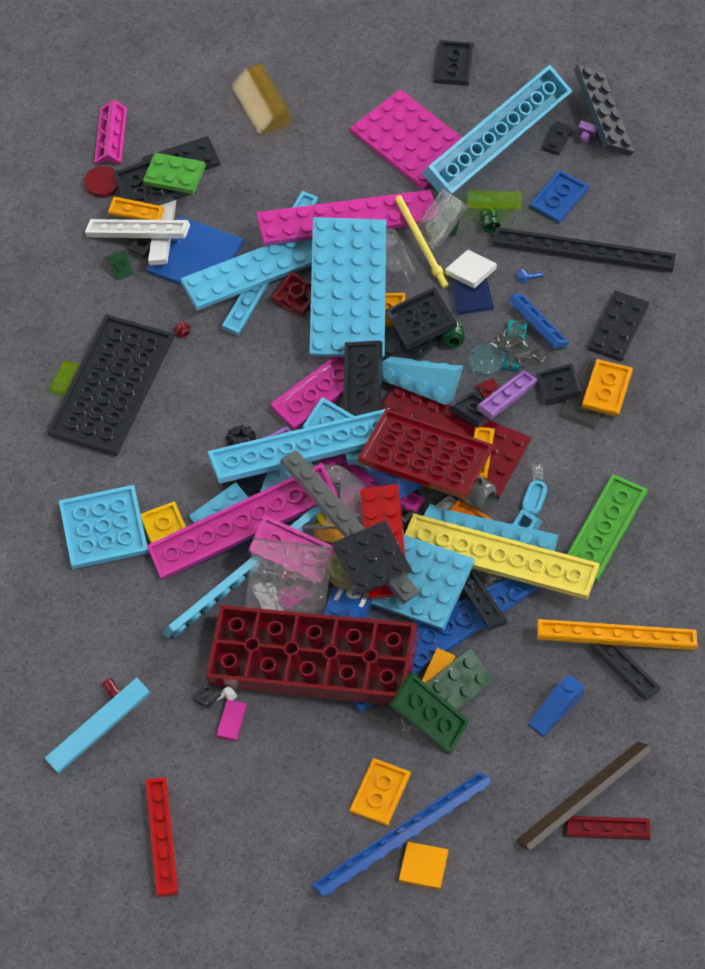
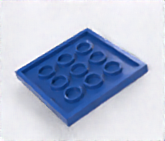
(199, 250)

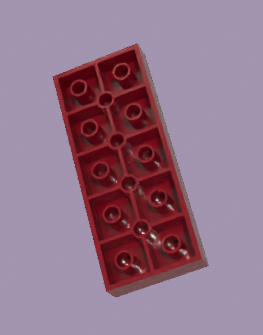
(311, 654)

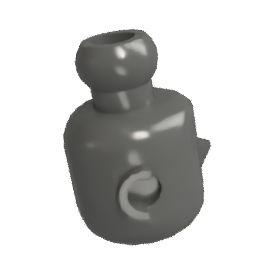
(481, 495)

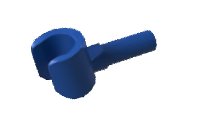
(524, 277)

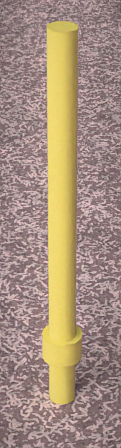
(437, 271)

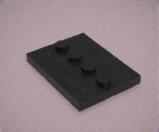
(132, 186)

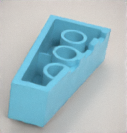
(423, 377)

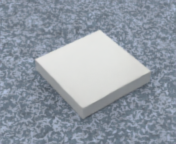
(471, 268)

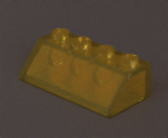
(261, 100)

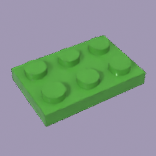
(174, 173)

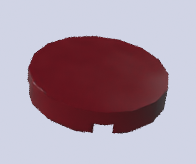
(101, 182)

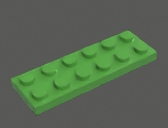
(608, 522)

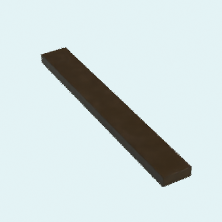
(583, 795)

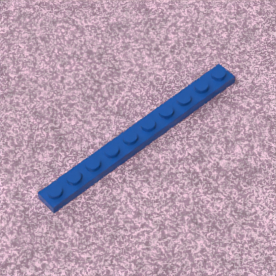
(396, 837)

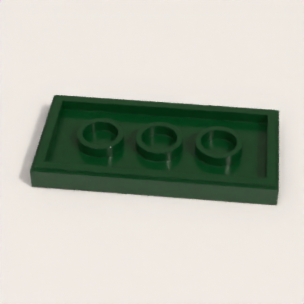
(429, 713)

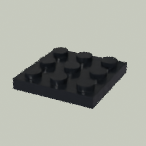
(421, 318)
(371, 557)

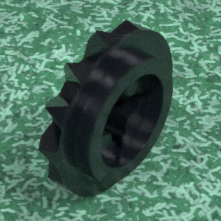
(233, 434)

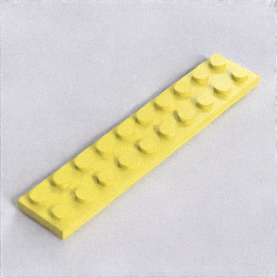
(509, 557)

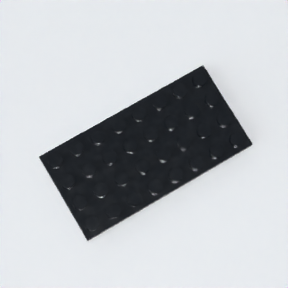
(111, 385)

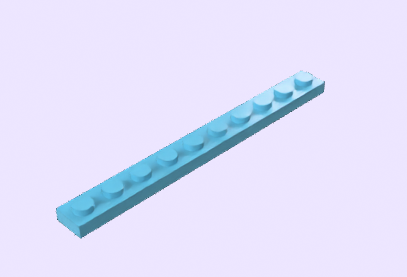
(248, 300)

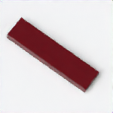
(608, 828)

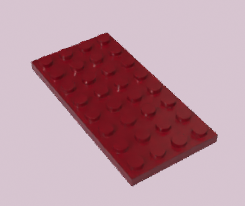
(507, 443)

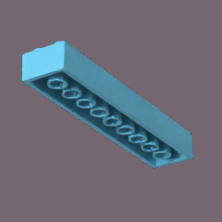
(497, 131)

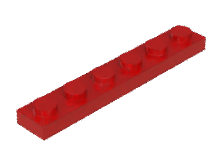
(162, 837)

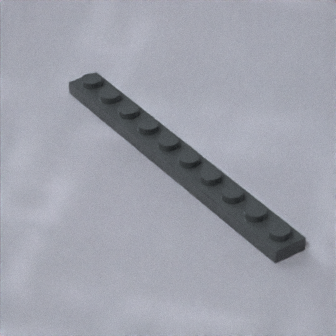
(337, 512)

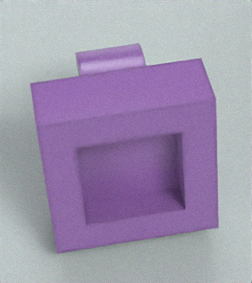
(587, 131)

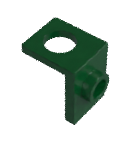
(120, 264)

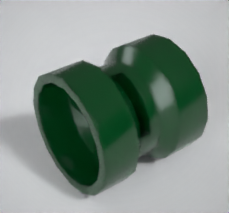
(490, 220)

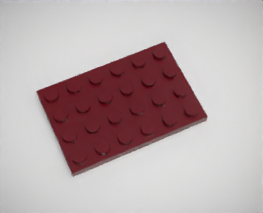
(425, 454)

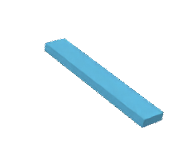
(97, 725)

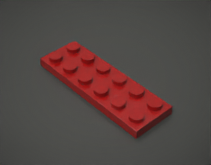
(377, 506)

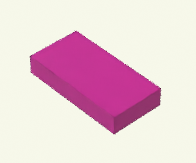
(231, 720)

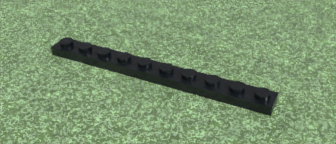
(584, 249)

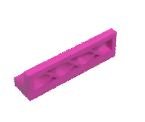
(114, 133)

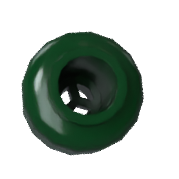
(454, 337)

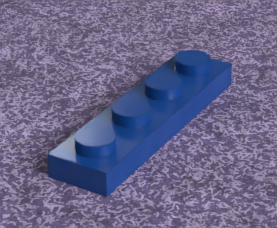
(534, 317)

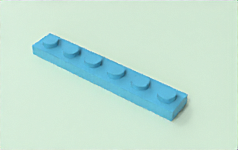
(505, 530)

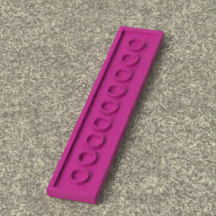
(297, 223)
(231, 526)

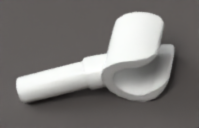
(228, 693)

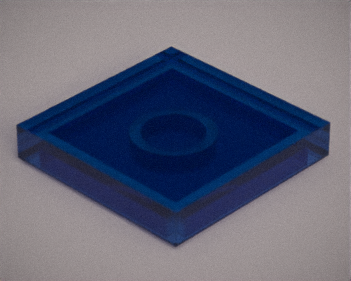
(471, 299)

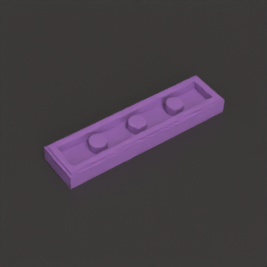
(507, 394)

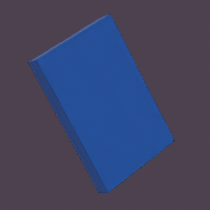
(559, 196)

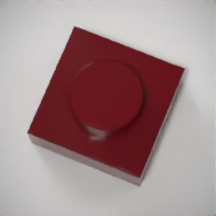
(487, 388)

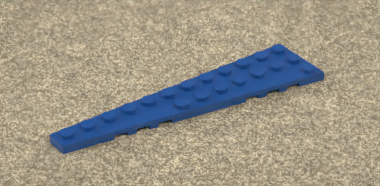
(462, 624)

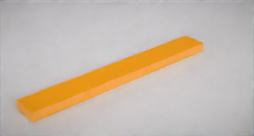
(616, 634)

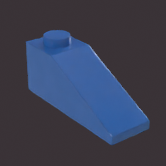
(557, 705)

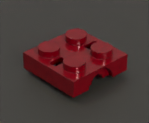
(295, 298)

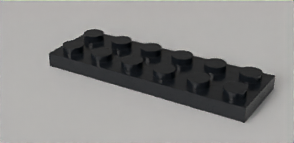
(603, 110)

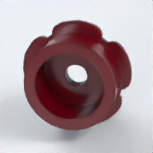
(182, 329)

